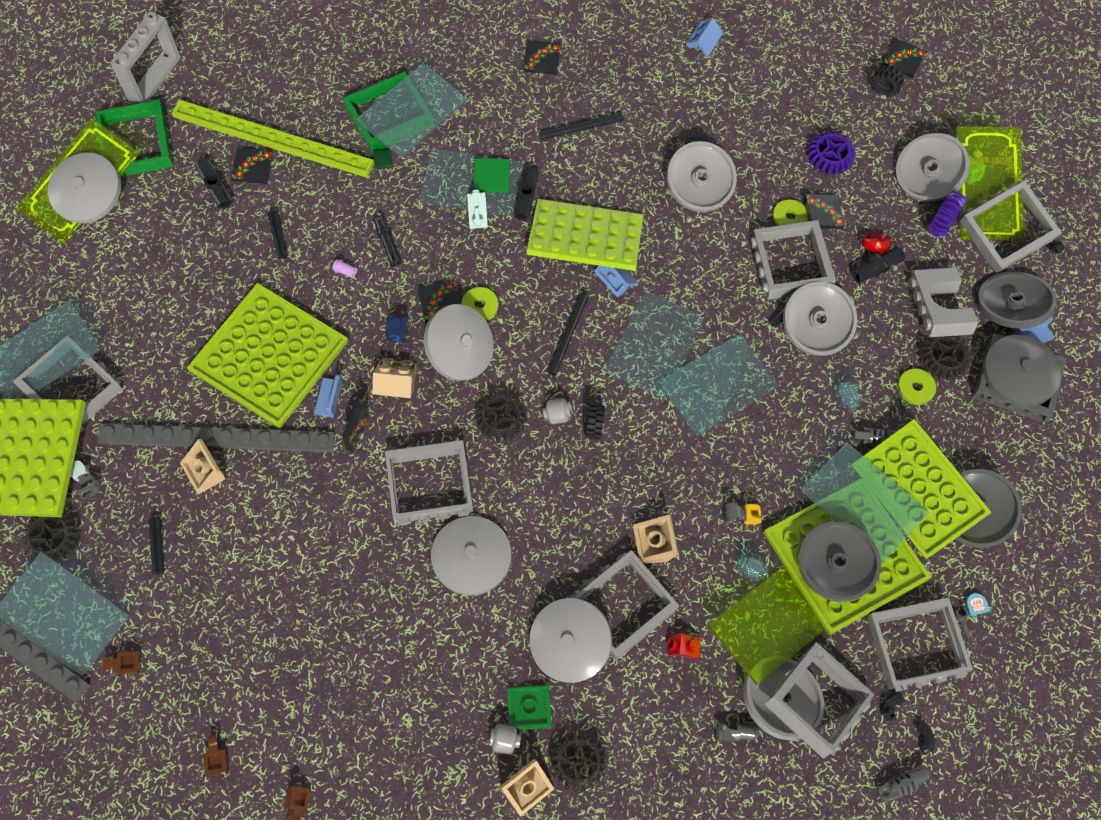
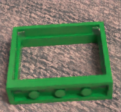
(365, 95)
(139, 111)

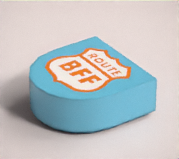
(976, 604)

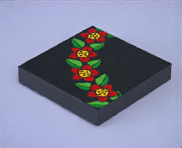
(904, 57)
(542, 58)
(252, 166)
(825, 210)
(436, 297)
(355, 427)

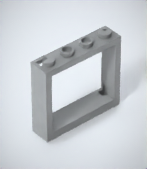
(132, 50)
(786, 231)
(986, 247)
(95, 404)
(427, 452)
(607, 573)
(953, 632)
(838, 674)

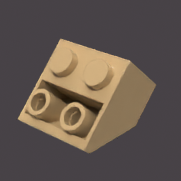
(394, 378)

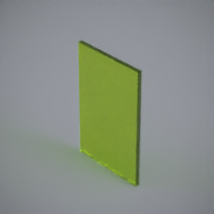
(767, 626)

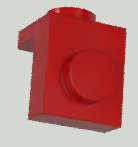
(684, 645)

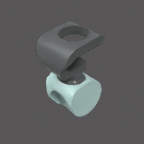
(82, 474)

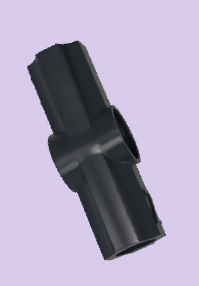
(216, 190)
(525, 202)
(878, 264)

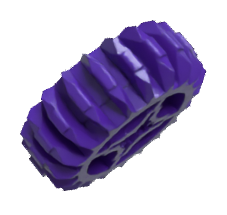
(830, 159)
(947, 214)

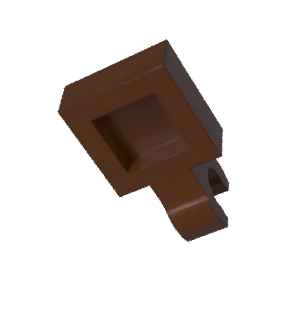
(124, 663)
(215, 760)
(297, 801)

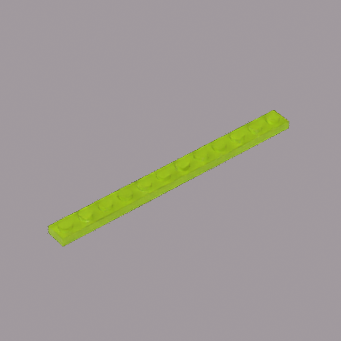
(273, 138)

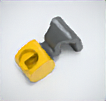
(750, 513)

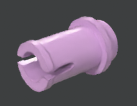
(344, 268)

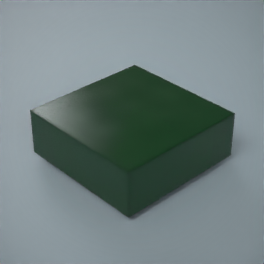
(383, 159)

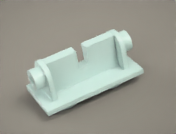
(477, 210)

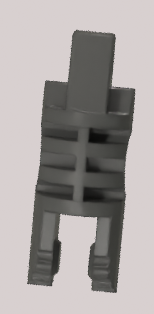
(873, 436)
(903, 784)

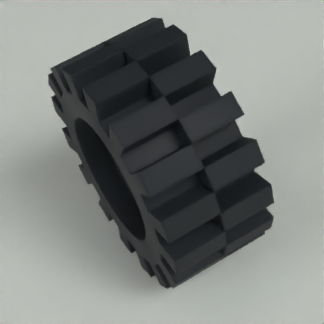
(889, 74)
(595, 421)

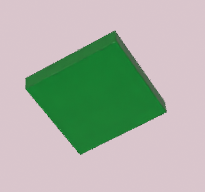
(491, 175)
(529, 707)

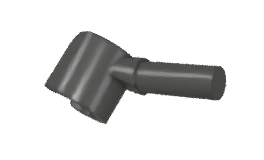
(961, 619)

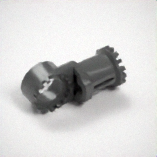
(741, 731)

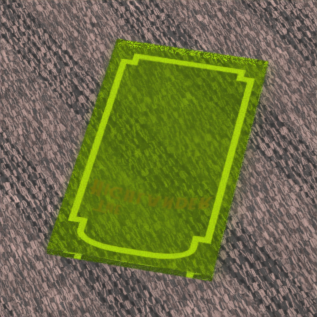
(91, 139)
(993, 168)

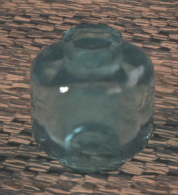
(848, 395)
(752, 566)

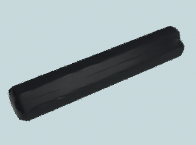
(277, 234)
(156, 546)

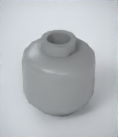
(557, 411)
(504, 739)

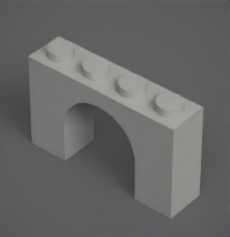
(940, 320)

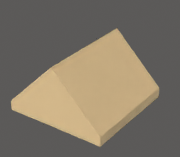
(201, 467)
(656, 540)
(527, 787)

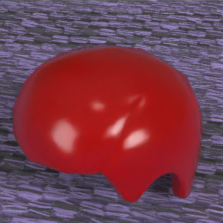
(875, 242)

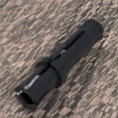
(384, 234)

